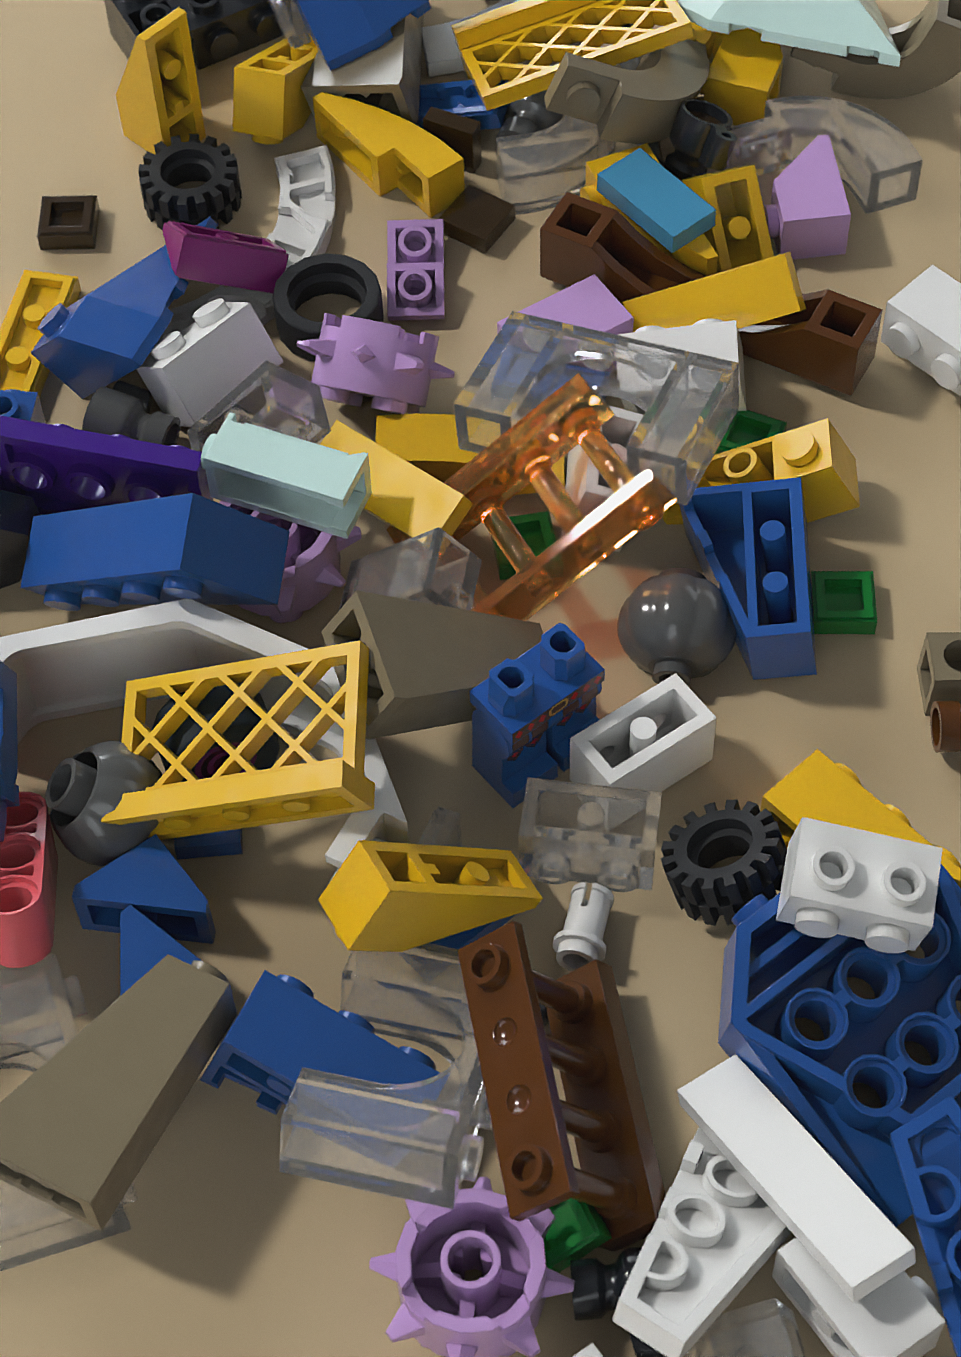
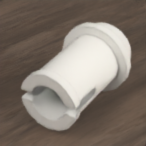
(584, 927)

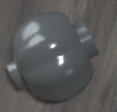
(676, 625)
(91, 787)

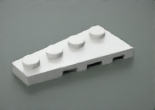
(699, 1253)

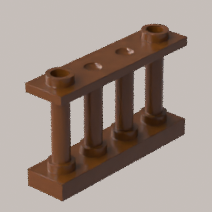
(598, 1081)

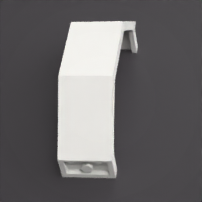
(88, 661)

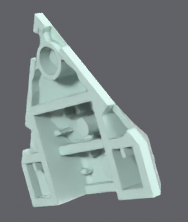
(813, 25)

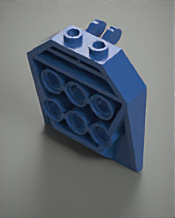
(786, 975)

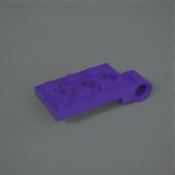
(89, 469)

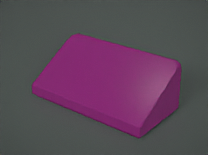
(224, 257)

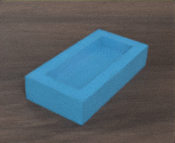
(656, 200)

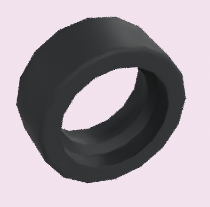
(318, 277)

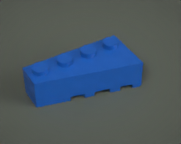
(155, 555)

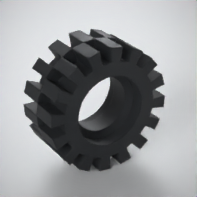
(187, 163)
(715, 838)

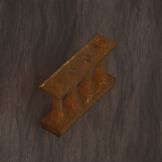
(526, 457)

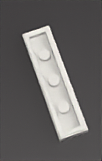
(797, 1178)

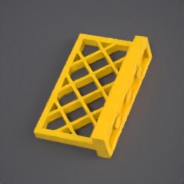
(542, 31)
(256, 796)

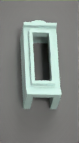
(286, 477)

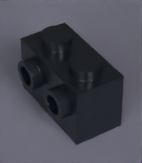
(228, 27)

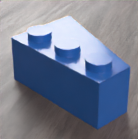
(757, 554)
(289, 1030)

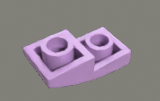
(415, 270)

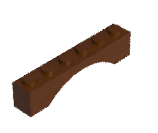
(824, 343)

